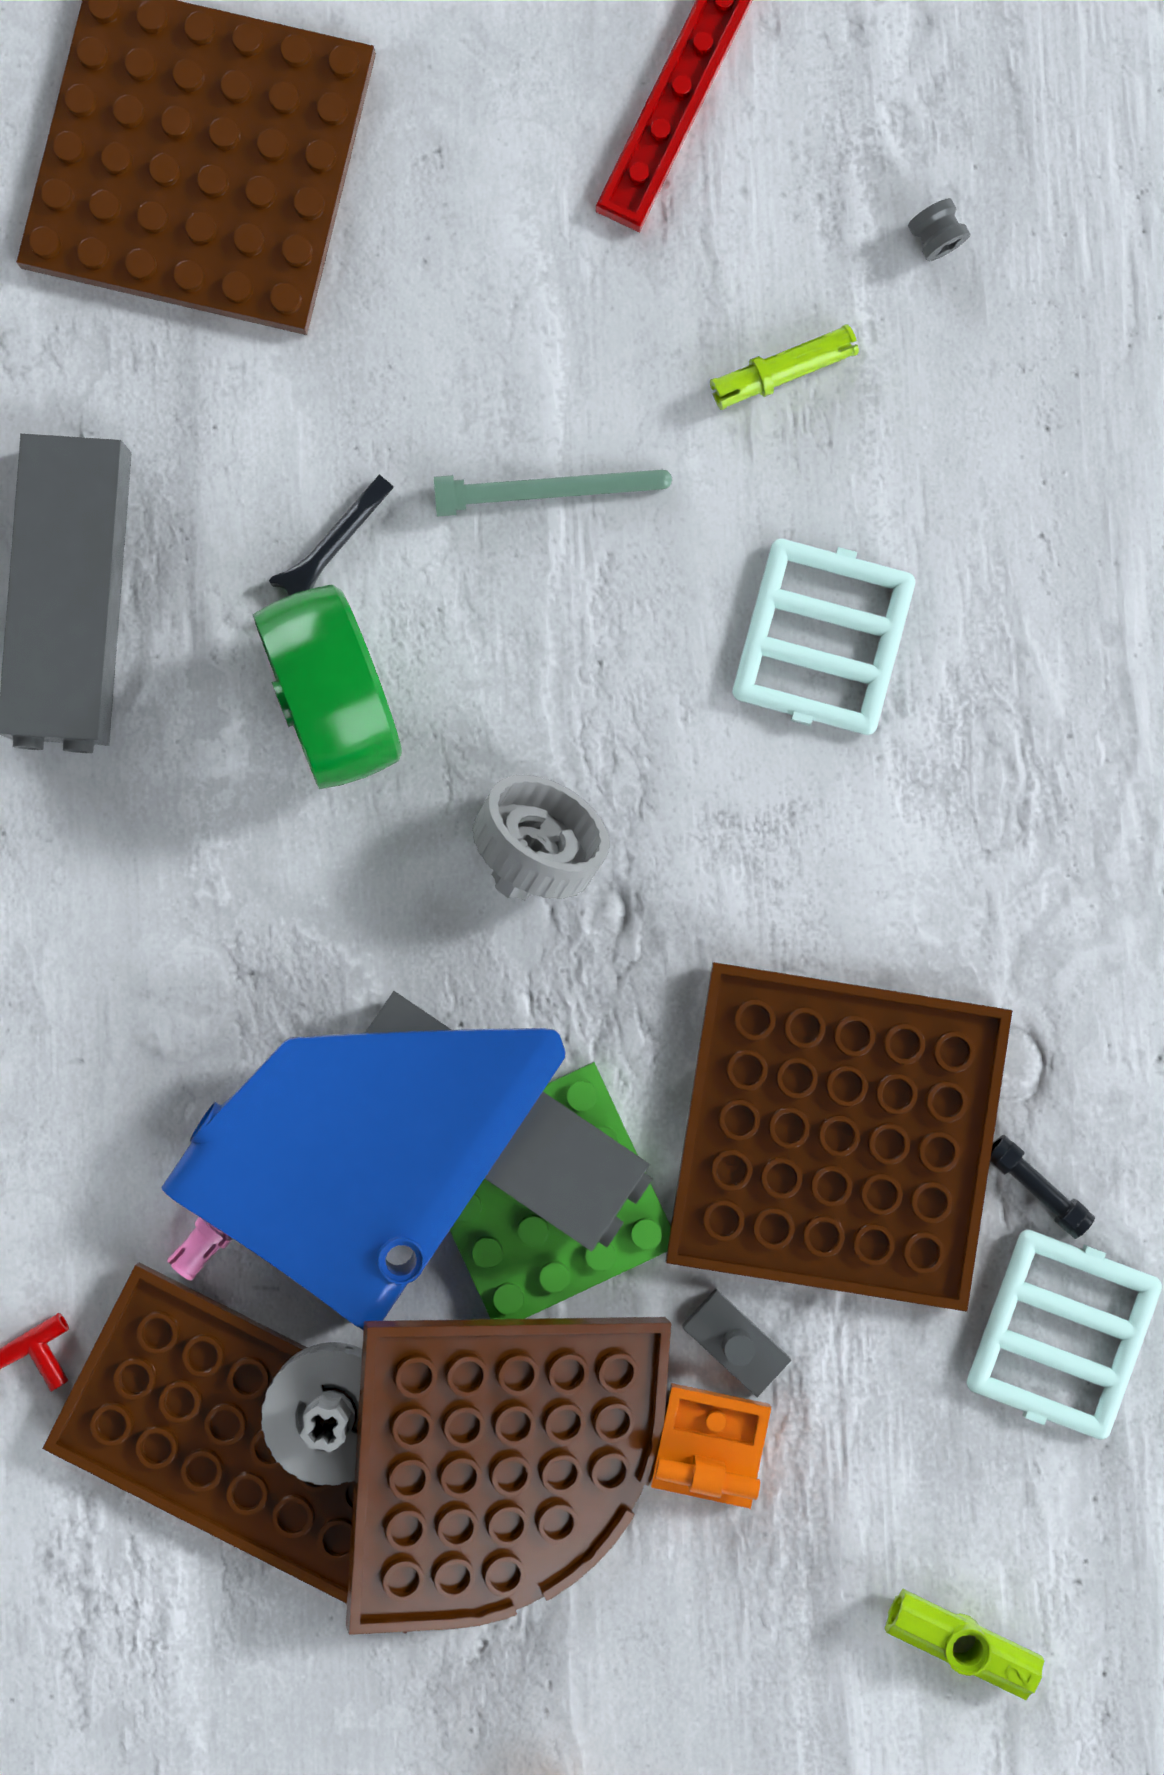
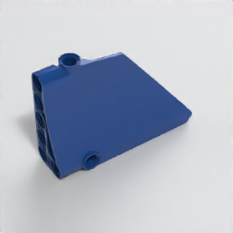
(361, 1151)

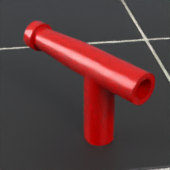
(35, 1344)

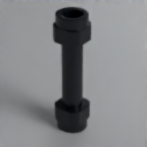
(1070, 1215)

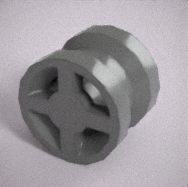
(939, 229)

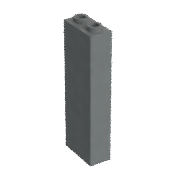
(64, 592)
(555, 1157)

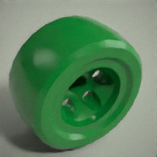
(328, 686)

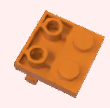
(711, 1446)

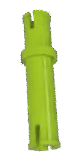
(765, 374)

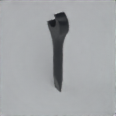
(305, 574)

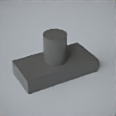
(736, 1342)

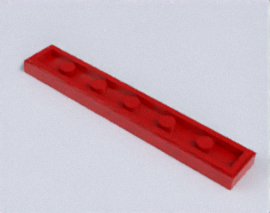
(670, 111)

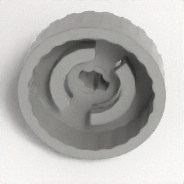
(550, 820)
(291, 1428)

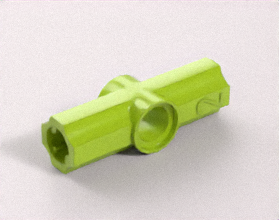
(989, 1659)

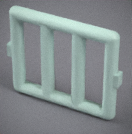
(888, 628)
(1129, 1331)

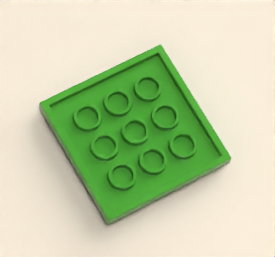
(529, 1263)

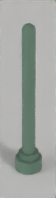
(455, 495)

